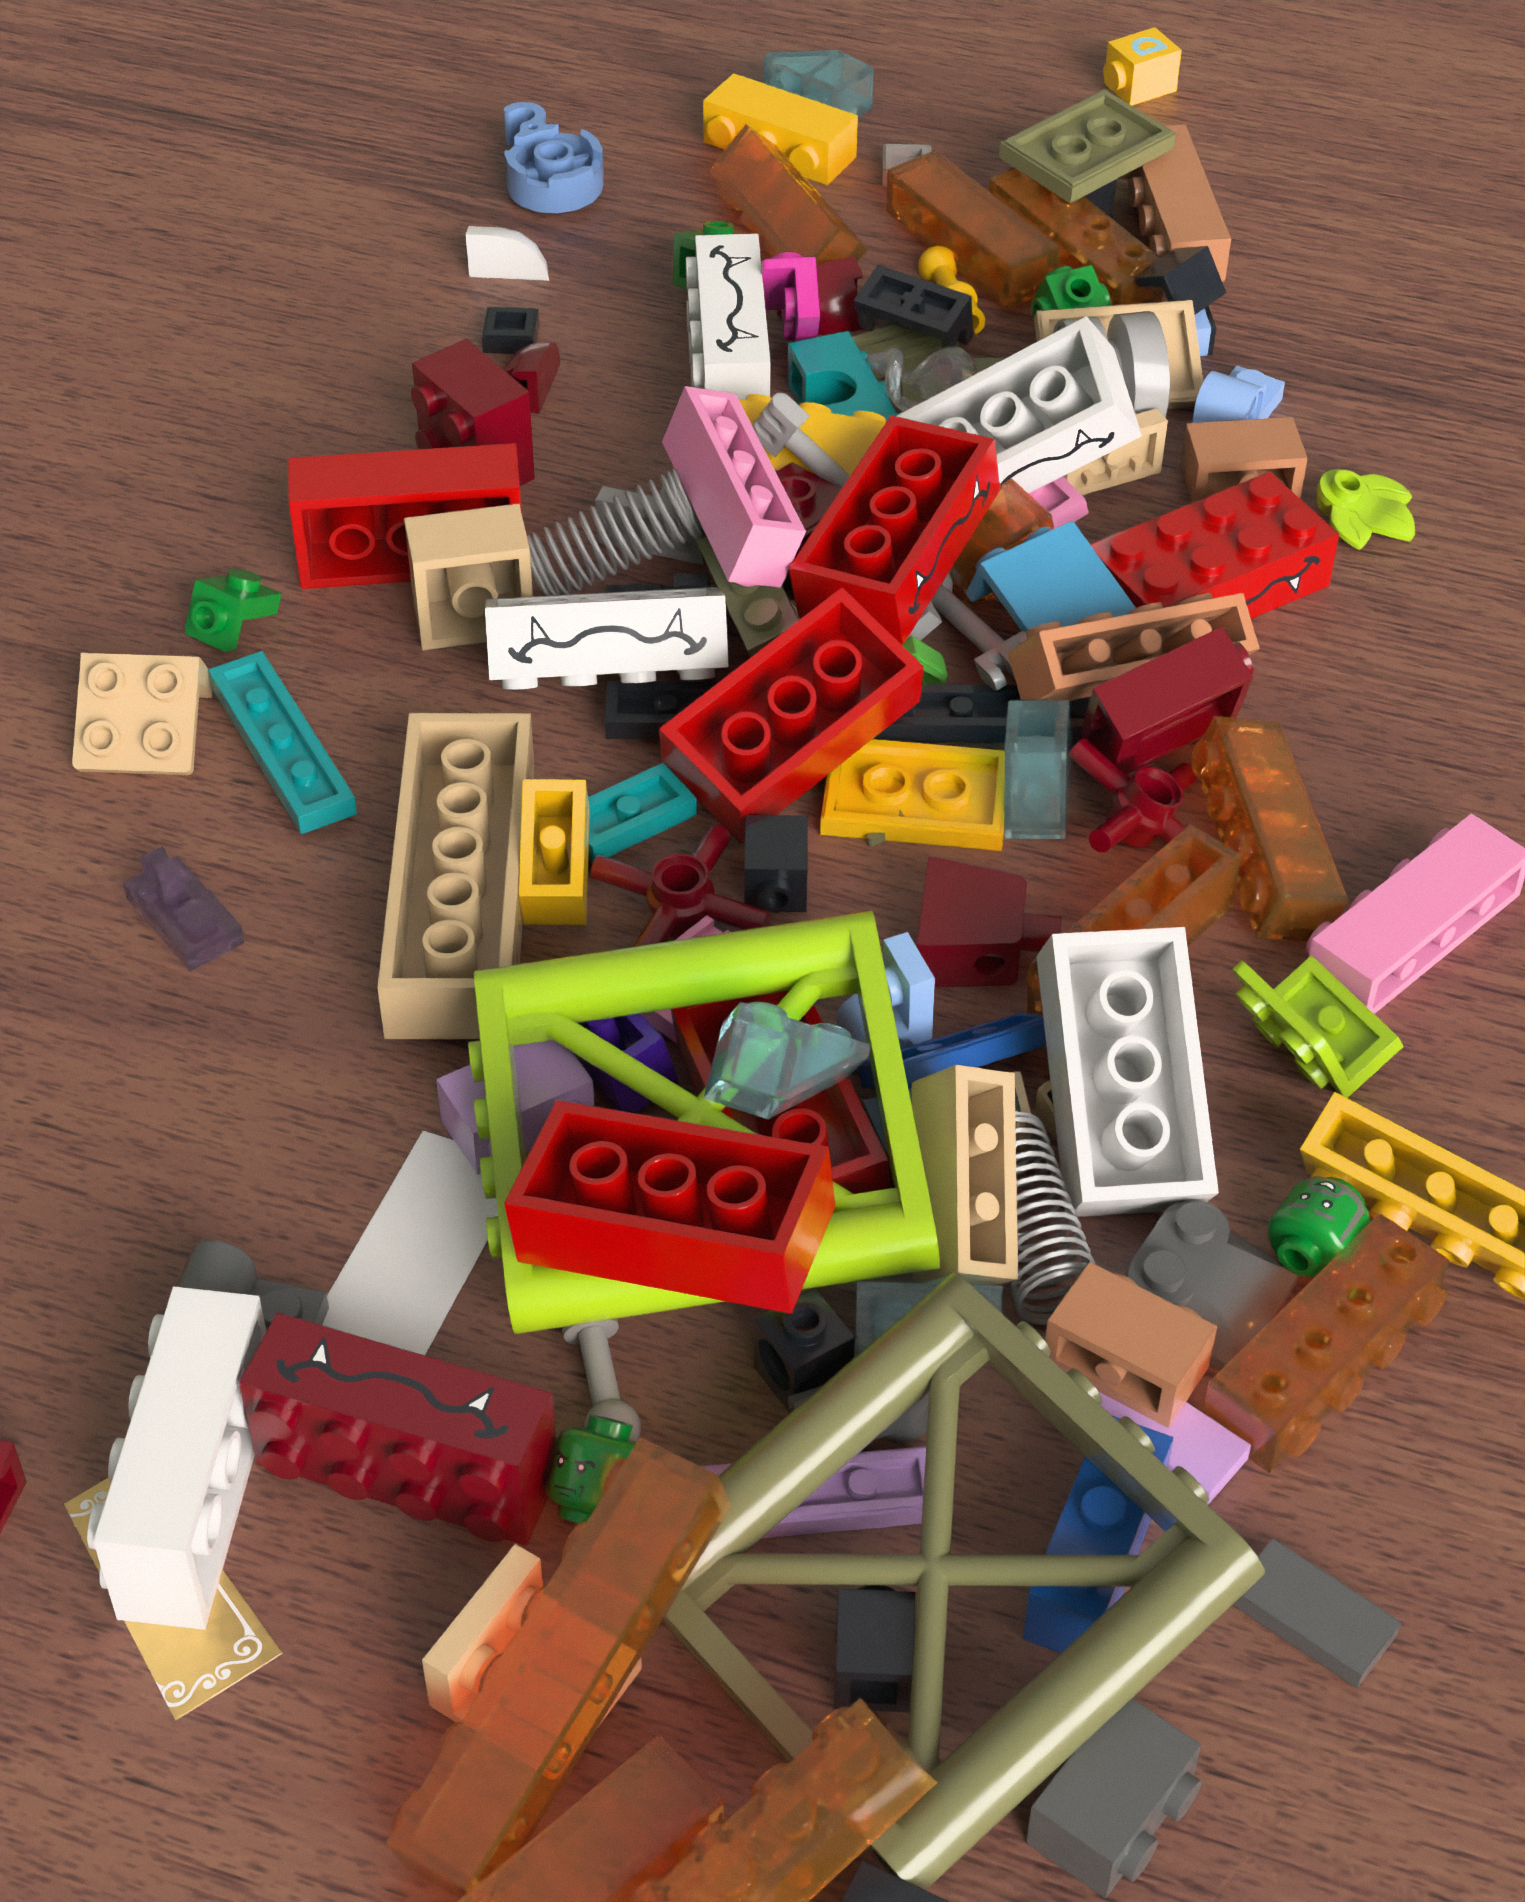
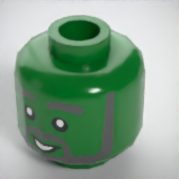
(1316, 1223)

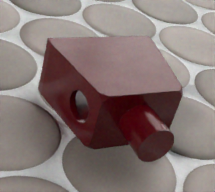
(977, 925)

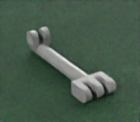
(780, 428)
(980, 634)

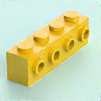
(1423, 1189)

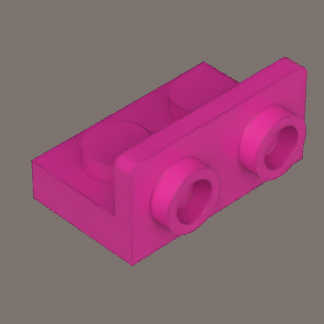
(793, 288)

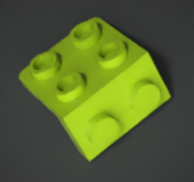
(1319, 1024)

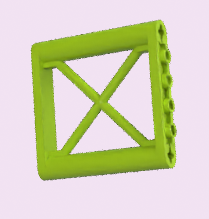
(545, 1000)

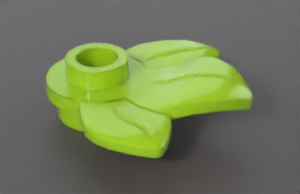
(1365, 506)

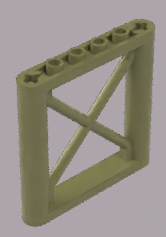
(1173, 1597)

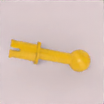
(940, 268)

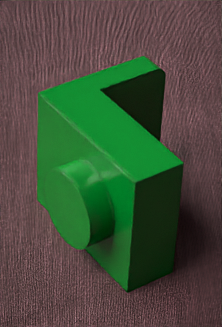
(223, 603)

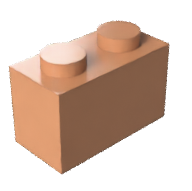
(1237, 450)
(1130, 1343)

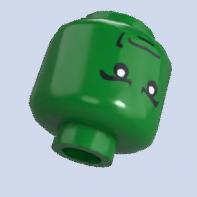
(582, 1464)

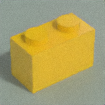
(554, 852)

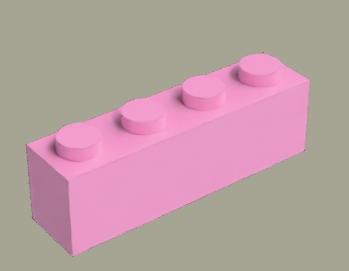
(733, 488)
(1420, 911)

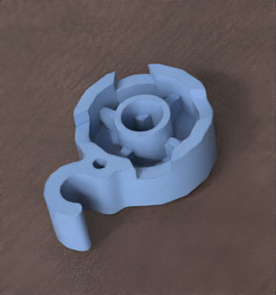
(547, 167)

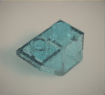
(823, 77)
(1037, 769)
(776, 1062)

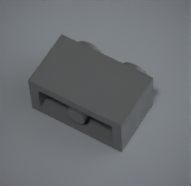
(1114, 1797)

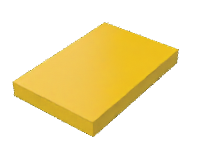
(943, 791)

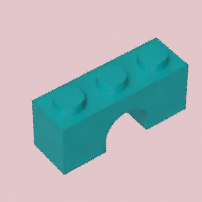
(836, 375)

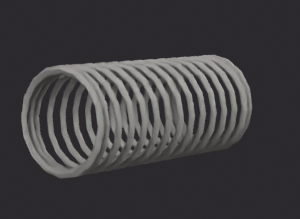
(684, 515)
(1065, 1268)

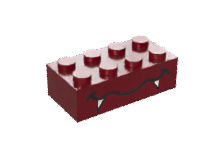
(400, 1428)

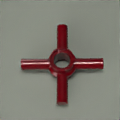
(1140, 805)
(681, 890)

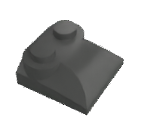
(1218, 1275)

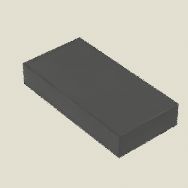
(1318, 1614)

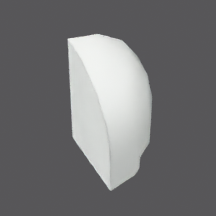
(504, 254)

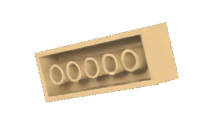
(453, 870)

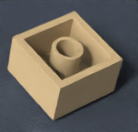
(461, 563)

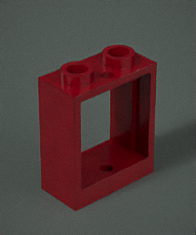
(1168, 700)

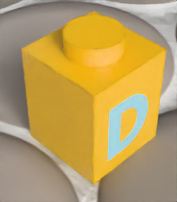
(1142, 66)

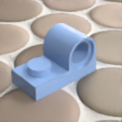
(1237, 396)
(910, 993)

